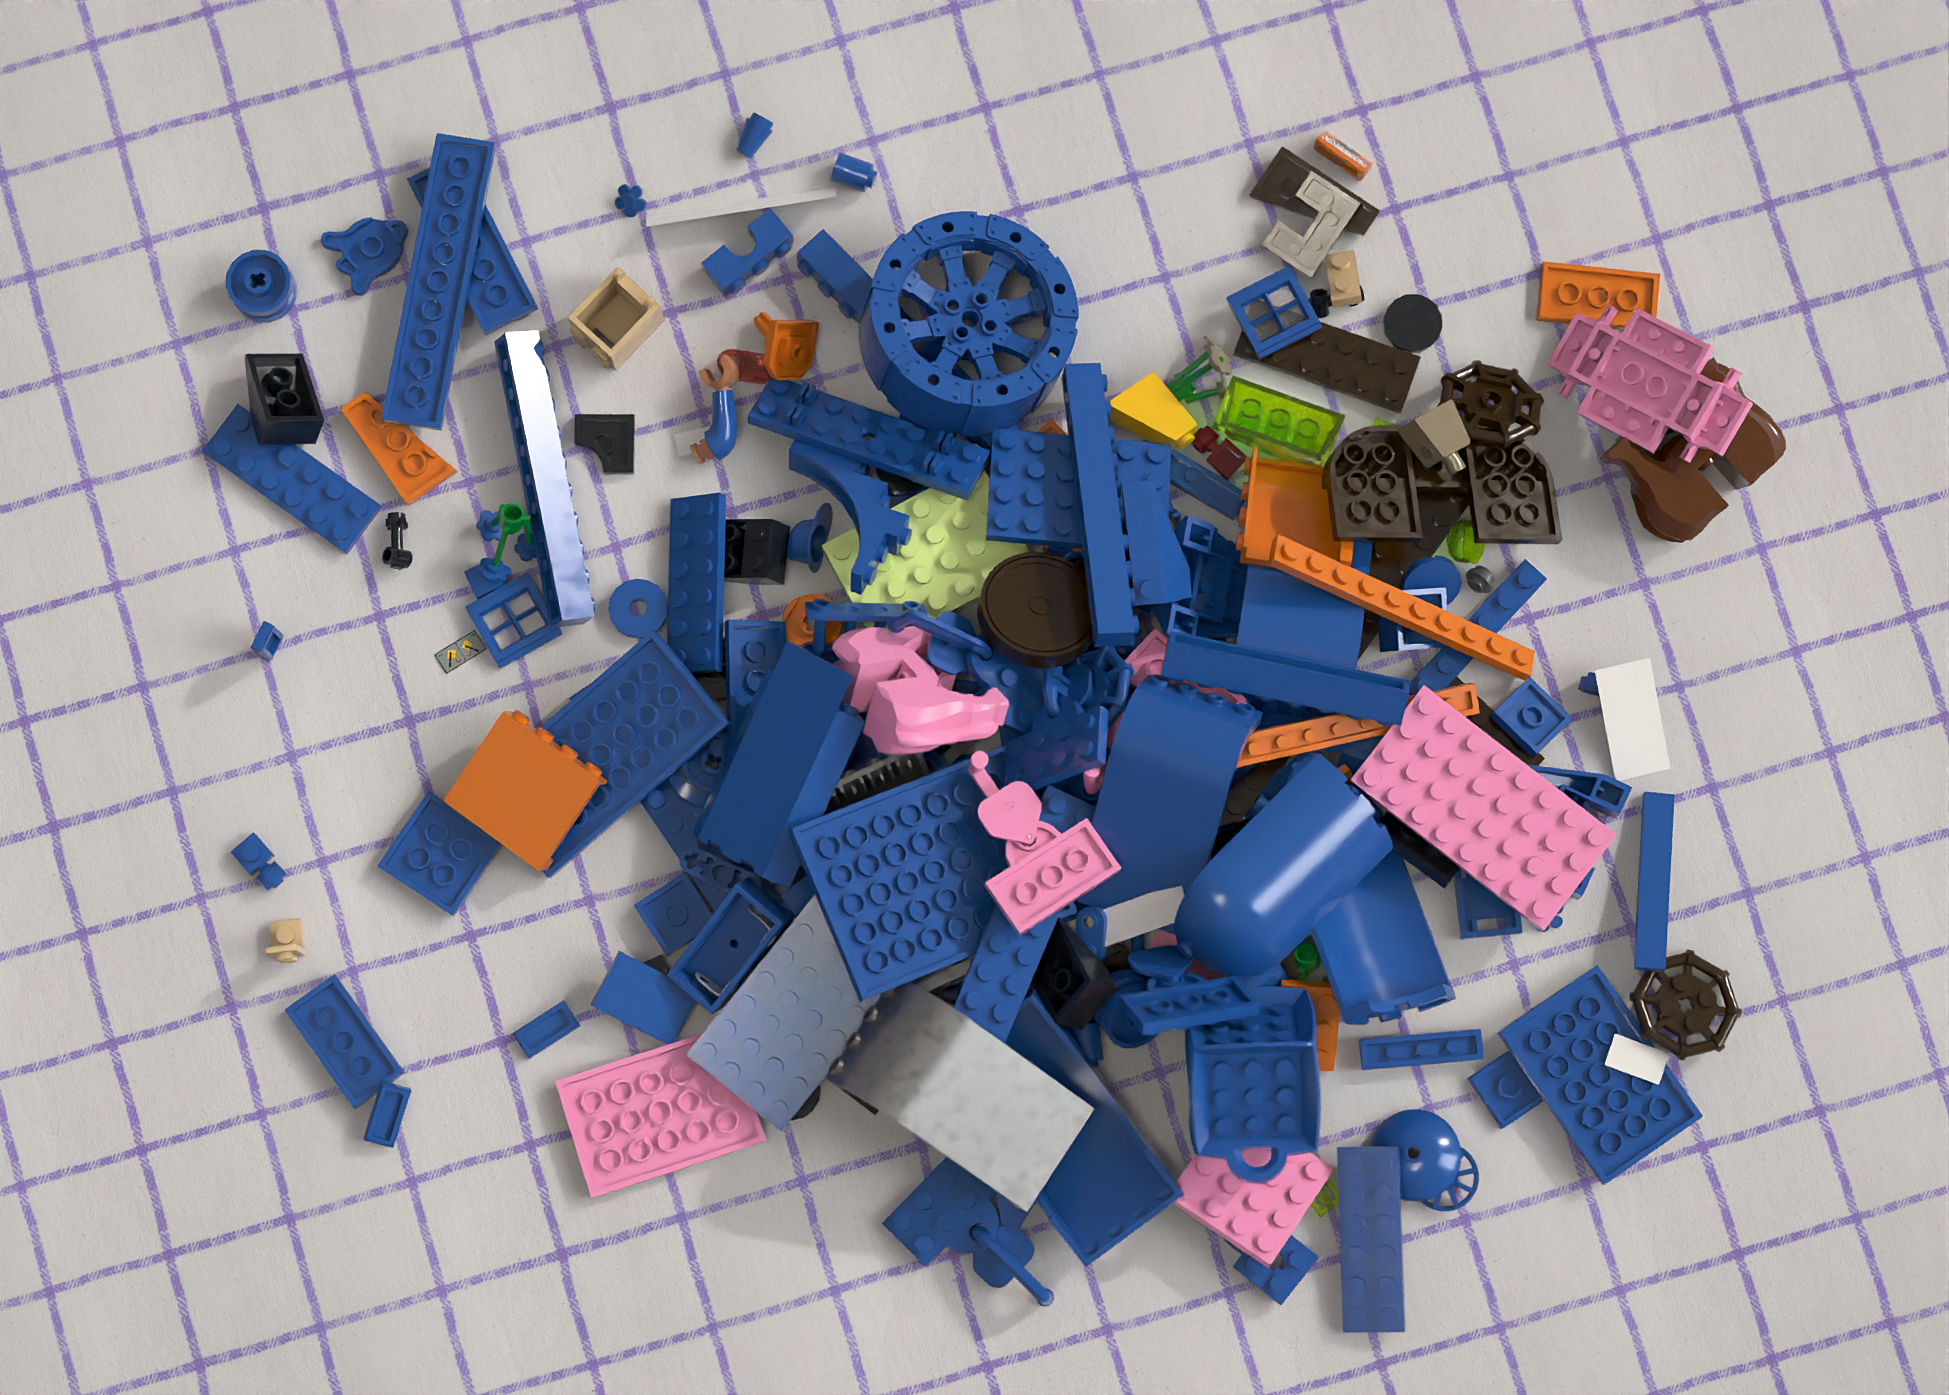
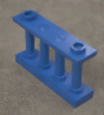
(823, 610)

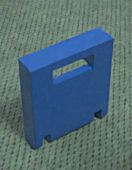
(1479, 903)

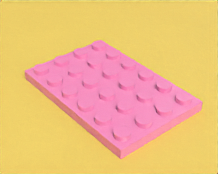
(652, 1117)

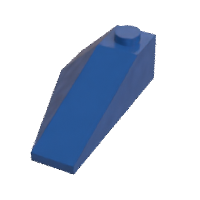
(1155, 554)

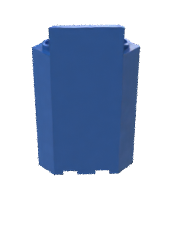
(782, 764)

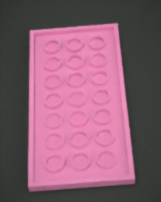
(1483, 808)

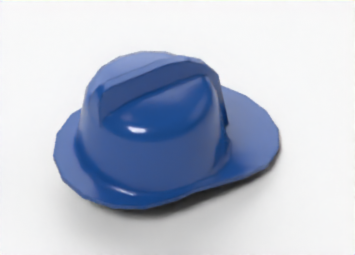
(808, 536)

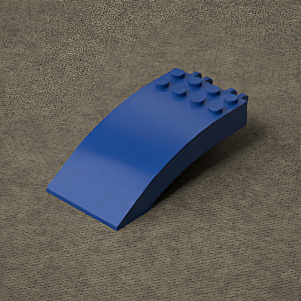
(1111, 1172)

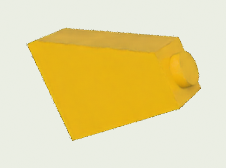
(1153, 413)

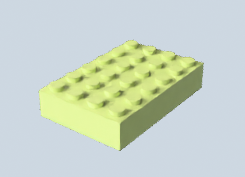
(942, 561)

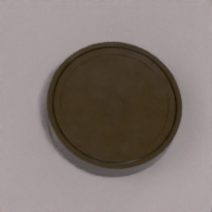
(1036, 610)

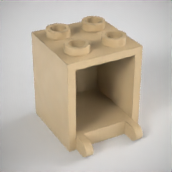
(620, 314)

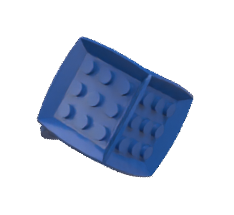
(1256, 1084)

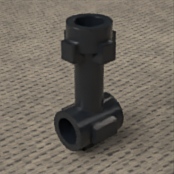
(1322, 301)
(395, 555)

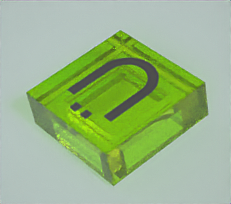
(1325, 1199)

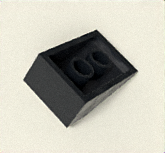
(282, 399)
(1071, 979)

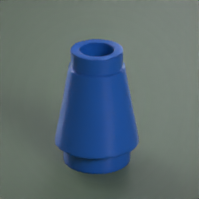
(754, 134)

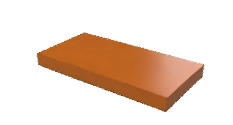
(1588, 290)

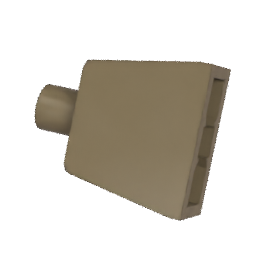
(1438, 437)

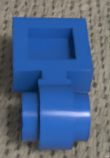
(254, 856)

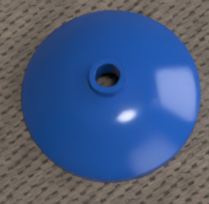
(1438, 1148)

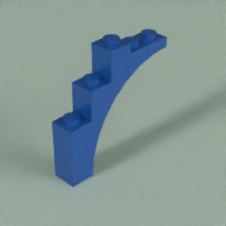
(865, 501)

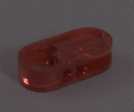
(750, 368)

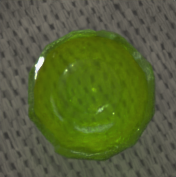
(1461, 543)

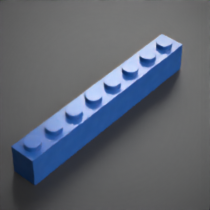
(1285, 678)

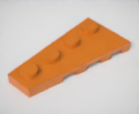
(401, 454)

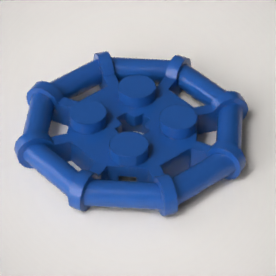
(1103, 683)

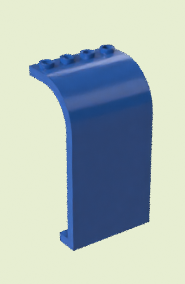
(1301, 622)
(1167, 787)

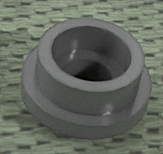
(1480, 579)

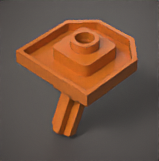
(788, 346)

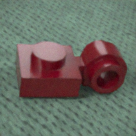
(1224, 457)

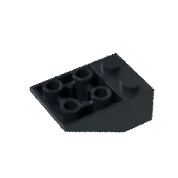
(755, 551)

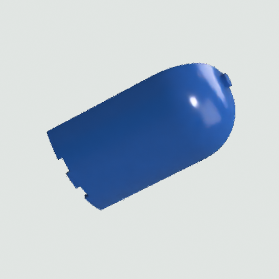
(1281, 874)
(1381, 946)

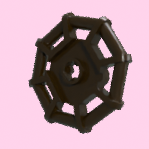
(1496, 385)
(1691, 1021)

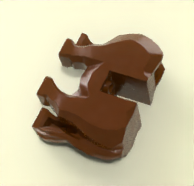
(1672, 494)

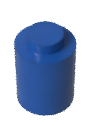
(853, 172)
(1090, 1041)

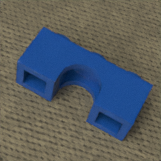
(732, 271)

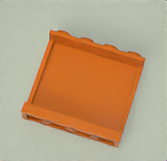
(1286, 502)
(524, 788)

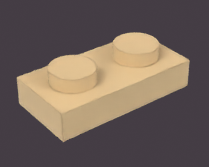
(1343, 278)

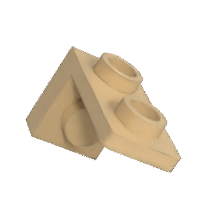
(286, 940)

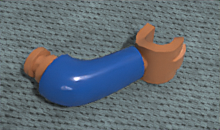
(723, 431)

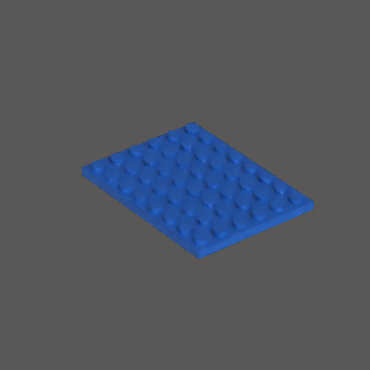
(907, 876)

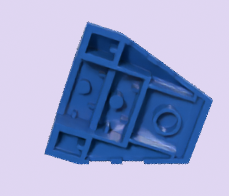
(1215, 584)

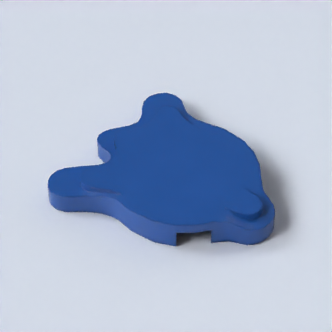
(368, 250)

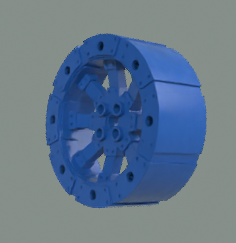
(957, 403)

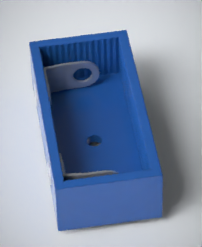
(715, 968)

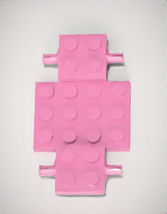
(1649, 382)

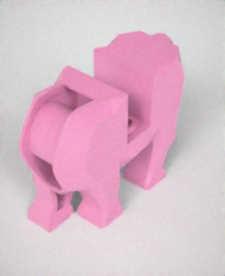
(908, 699)

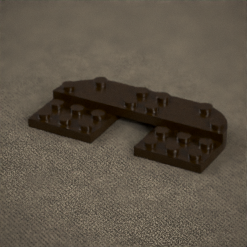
(1377, 476)

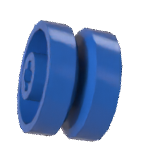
(245, 290)
(1114, 1020)

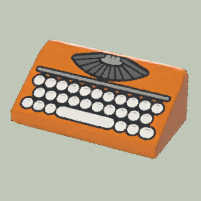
(1342, 155)

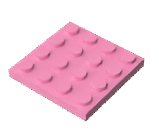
(1247, 1214)

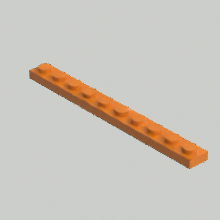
(1401, 607)
(1336, 729)

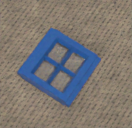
(1274, 312)
(513, 620)

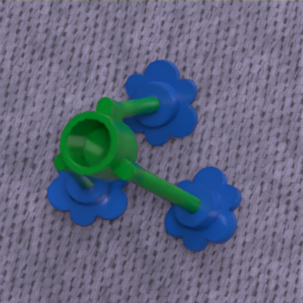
(497, 526)

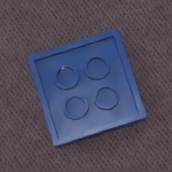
(440, 854)

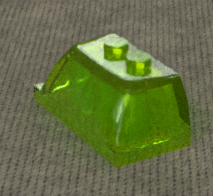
(1278, 423)

